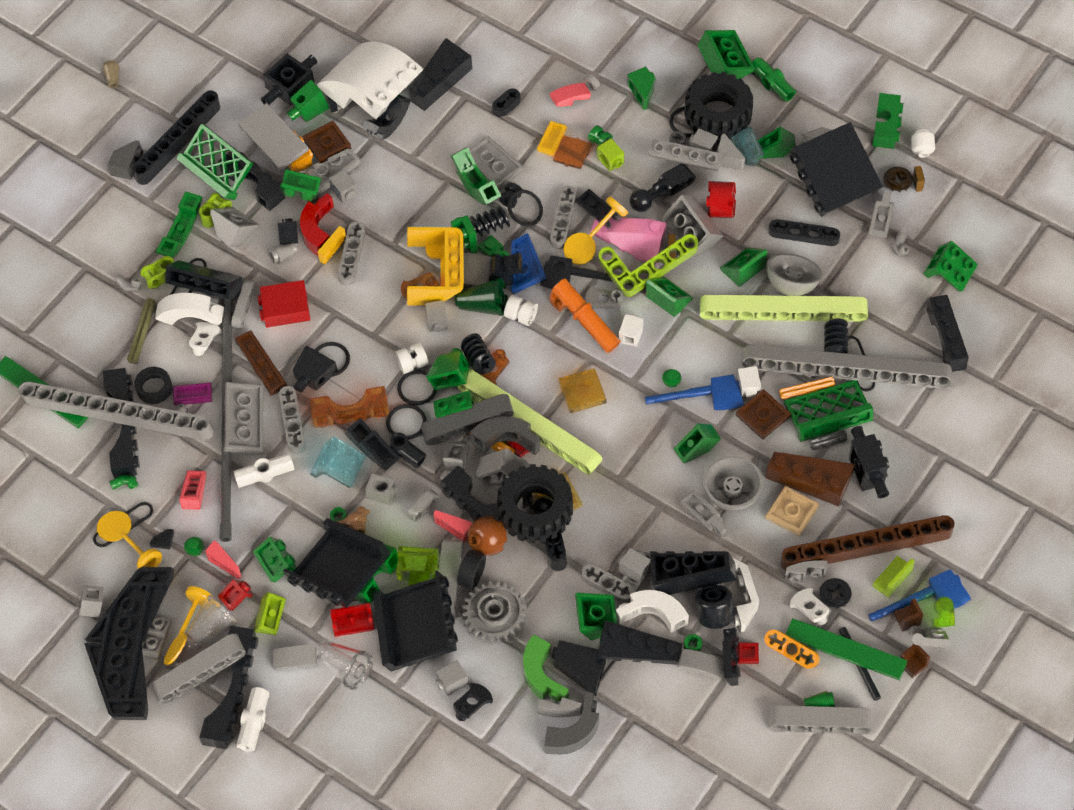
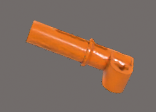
(565, 296)

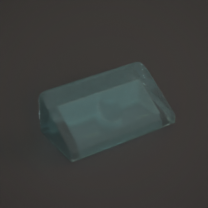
(748, 146)

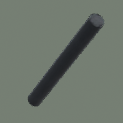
(863, 671)

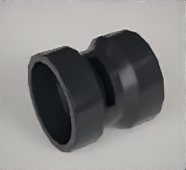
(509, 189)

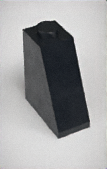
(579, 664)

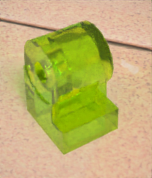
(945, 613)

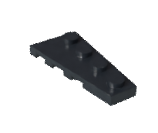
(626, 643)

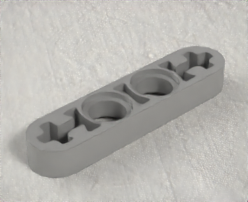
(563, 217)
(351, 253)
(294, 419)

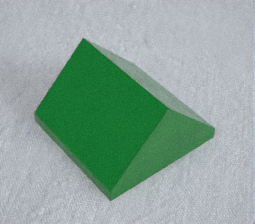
(745, 265)
(667, 295)
(593, 611)

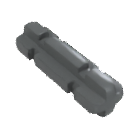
(828, 440)

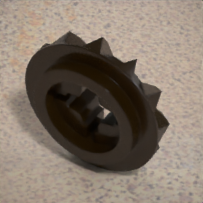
(903, 175)

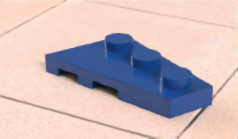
(532, 269)

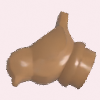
(356, 519)

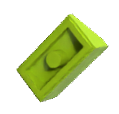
(269, 614)

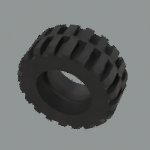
(719, 88)
(529, 481)

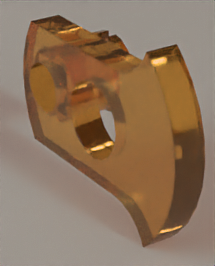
(425, 279)
(501, 363)

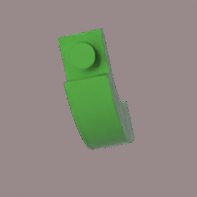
(534, 656)

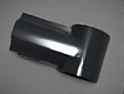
(407, 451)

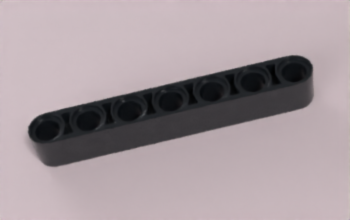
(176, 137)

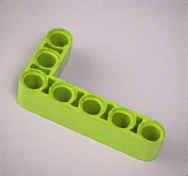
(648, 267)

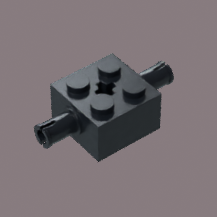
(287, 78)
(869, 462)

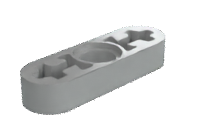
(243, 304)

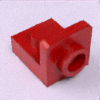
(235, 593)

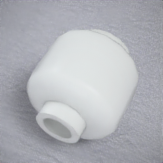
(923, 143)

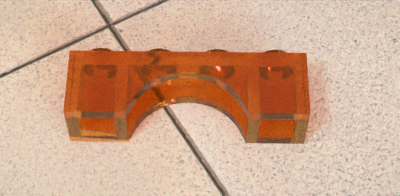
(371, 405)

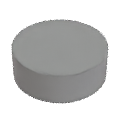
(591, 82)

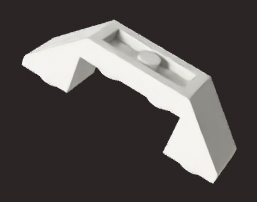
(745, 612)

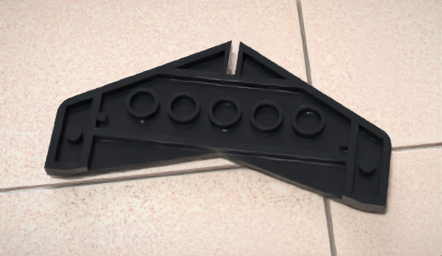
(121, 630)

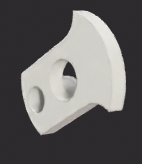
(201, 344)
(816, 614)

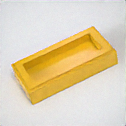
(552, 138)
(332, 245)

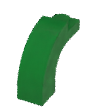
(474, 181)

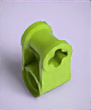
(213, 202)
(157, 272)

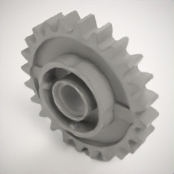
(498, 625)

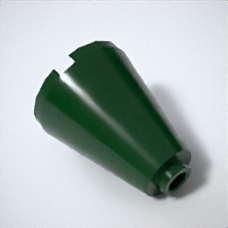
(484, 298)

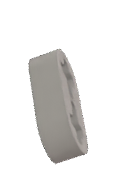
(423, 505)

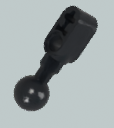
(668, 183)
(541, 505)

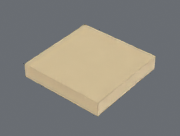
(792, 510)

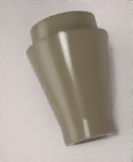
(111, 72)

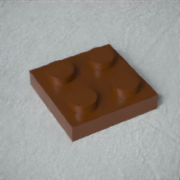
(326, 141)
(763, 414)

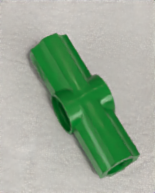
(773, 79)

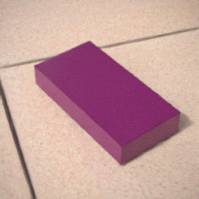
(192, 393)

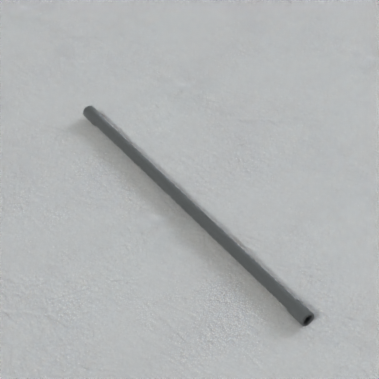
(225, 525)

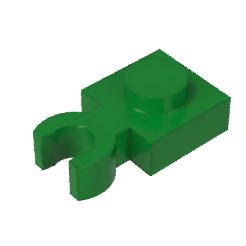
(492, 247)

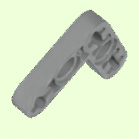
(623, 585)

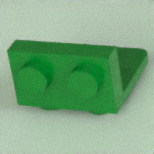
(300, 184)

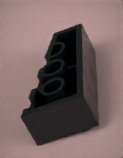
(440, 74)
(690, 570)

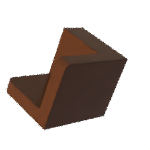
(909, 615)
(916, 659)

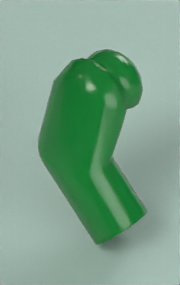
(130, 480)

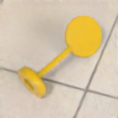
(581, 246)
(116, 526)
(197, 597)

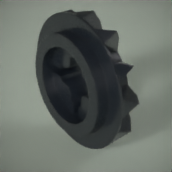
(830, 586)

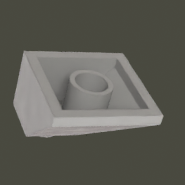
(232, 226)

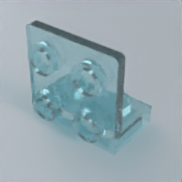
(338, 462)

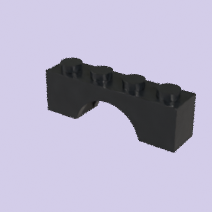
(267, 190)
(952, 344)
(458, 487)

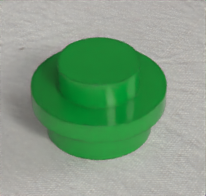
(671, 378)
(194, 546)

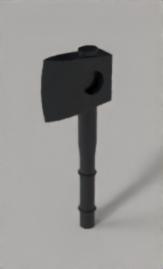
(560, 268)

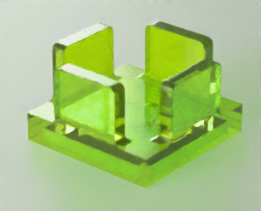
(418, 562)

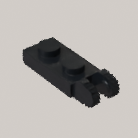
(595, 207)

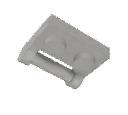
(934, 637)

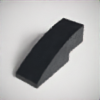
(372, 444)

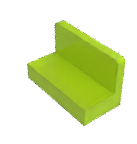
(893, 576)

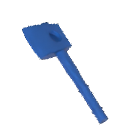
(724, 392)
(941, 585)

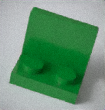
(952, 265)

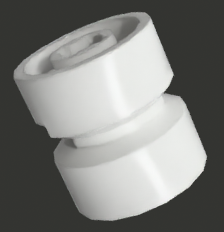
(520, 310)
(405, 356)

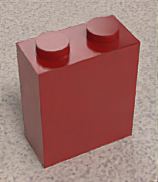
(284, 304)

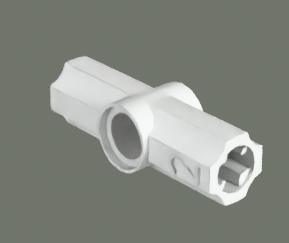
(274, 467)
(253, 719)

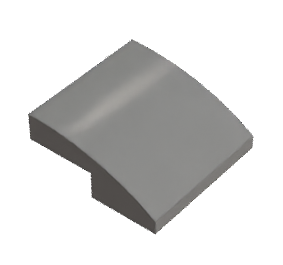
(475, 269)

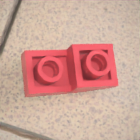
(566, 95)

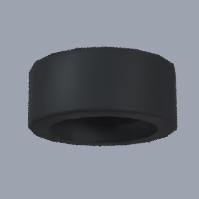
(156, 397)
(471, 569)

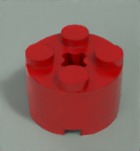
(722, 199)

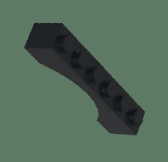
(122, 456)
(218, 725)

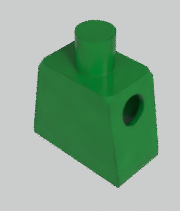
(308, 103)
(449, 370)

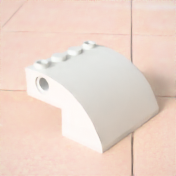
(370, 77)

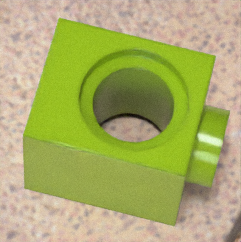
(610, 155)

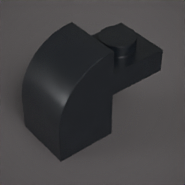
(505, 267)

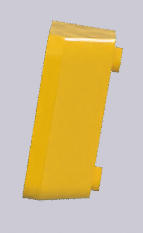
(441, 244)

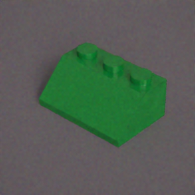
(725, 53)

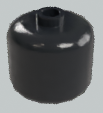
(714, 606)

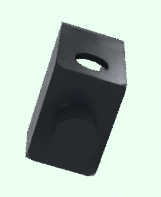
(313, 369)

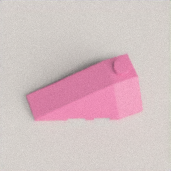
(634, 235)

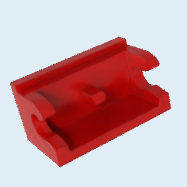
(352, 620)

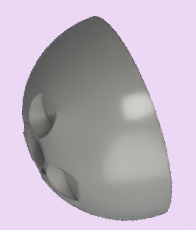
(793, 274)
(733, 483)

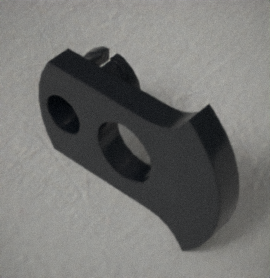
(466, 710)

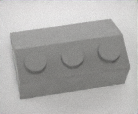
(689, 217)

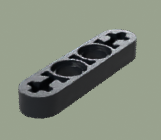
(804, 229)

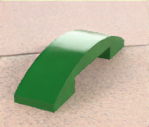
(182, 225)

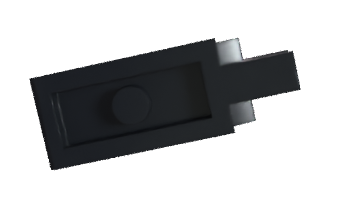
(730, 656)

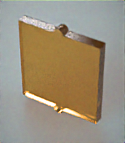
(572, 152)

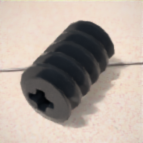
(489, 220)
(836, 336)
(478, 354)

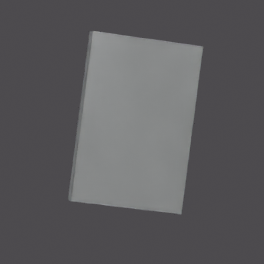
(495, 162)

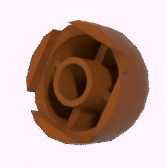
(487, 536)

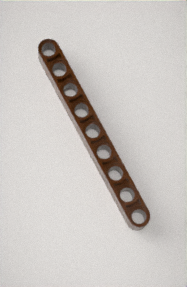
(875, 537)

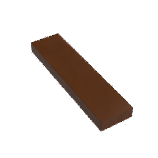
(260, 362)

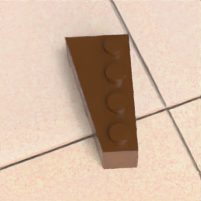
(812, 476)

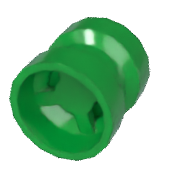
(598, 136)

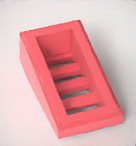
(193, 501)
(452, 524)
(220, 558)

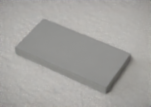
(273, 136)
(243, 418)

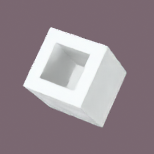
(631, 330)
(749, 381)

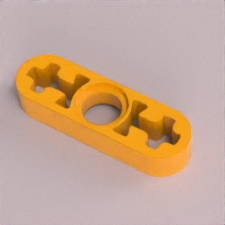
(781, 636)

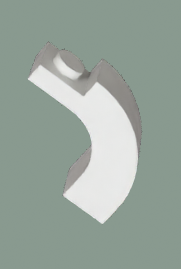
(188, 305)
(654, 603)

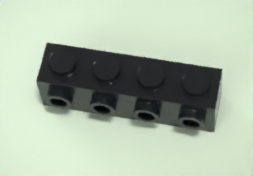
(203, 280)

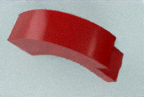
(309, 219)

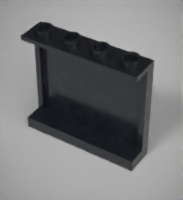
(835, 169)
(339, 564)
(415, 623)

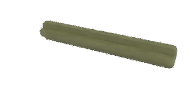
(141, 331)

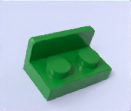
(469, 233)
(453, 404)
(274, 558)

